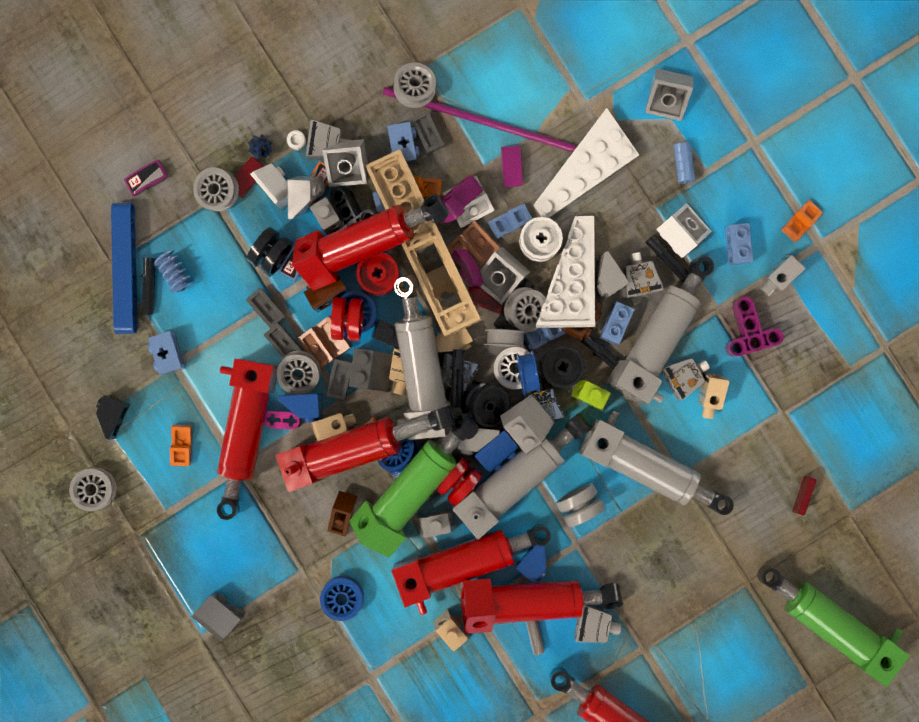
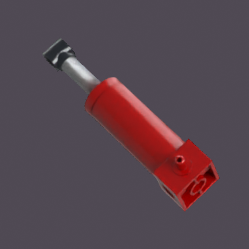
(353, 448)

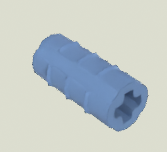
(684, 163)

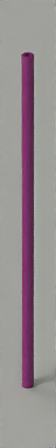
(493, 124)

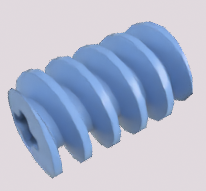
(172, 273)

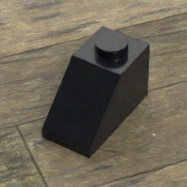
(111, 414)

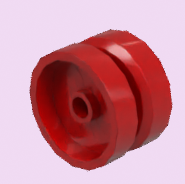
(389, 274)
(347, 318)
(461, 483)

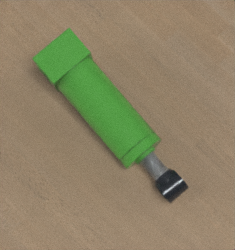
(382, 524)
(866, 649)

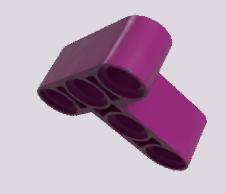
(460, 197)
(755, 332)

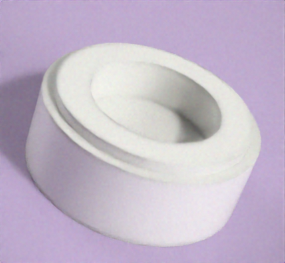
(296, 140)

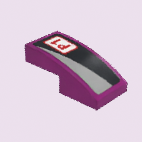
(145, 177)

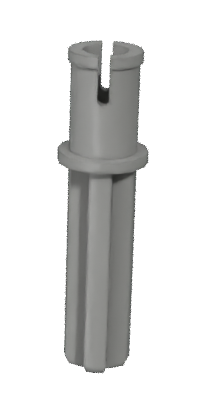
(535, 637)

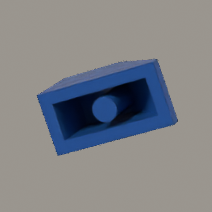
(533, 563)

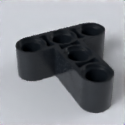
(347, 204)

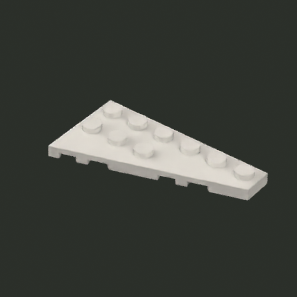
(595, 159)
(572, 289)

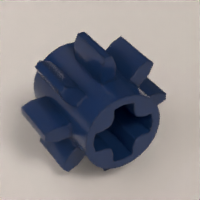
(260, 146)

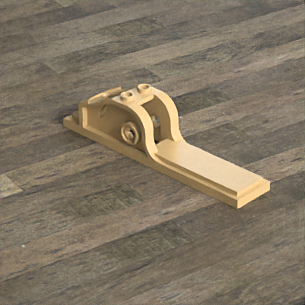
(397, 186)

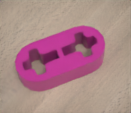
(281, 425)

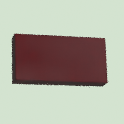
(243, 176)
(484, 300)
(804, 495)

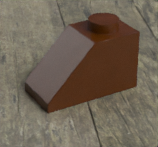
(342, 513)

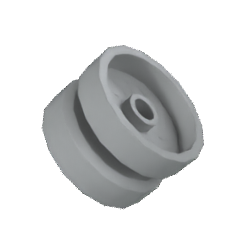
(580, 505)

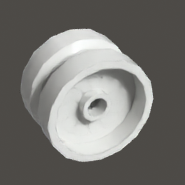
(545, 229)

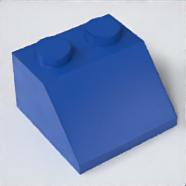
(304, 406)
(497, 451)

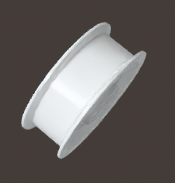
(497, 367)

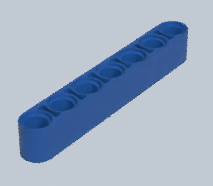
(124, 268)

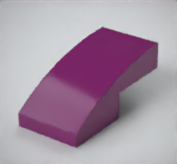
(511, 166)
(470, 270)

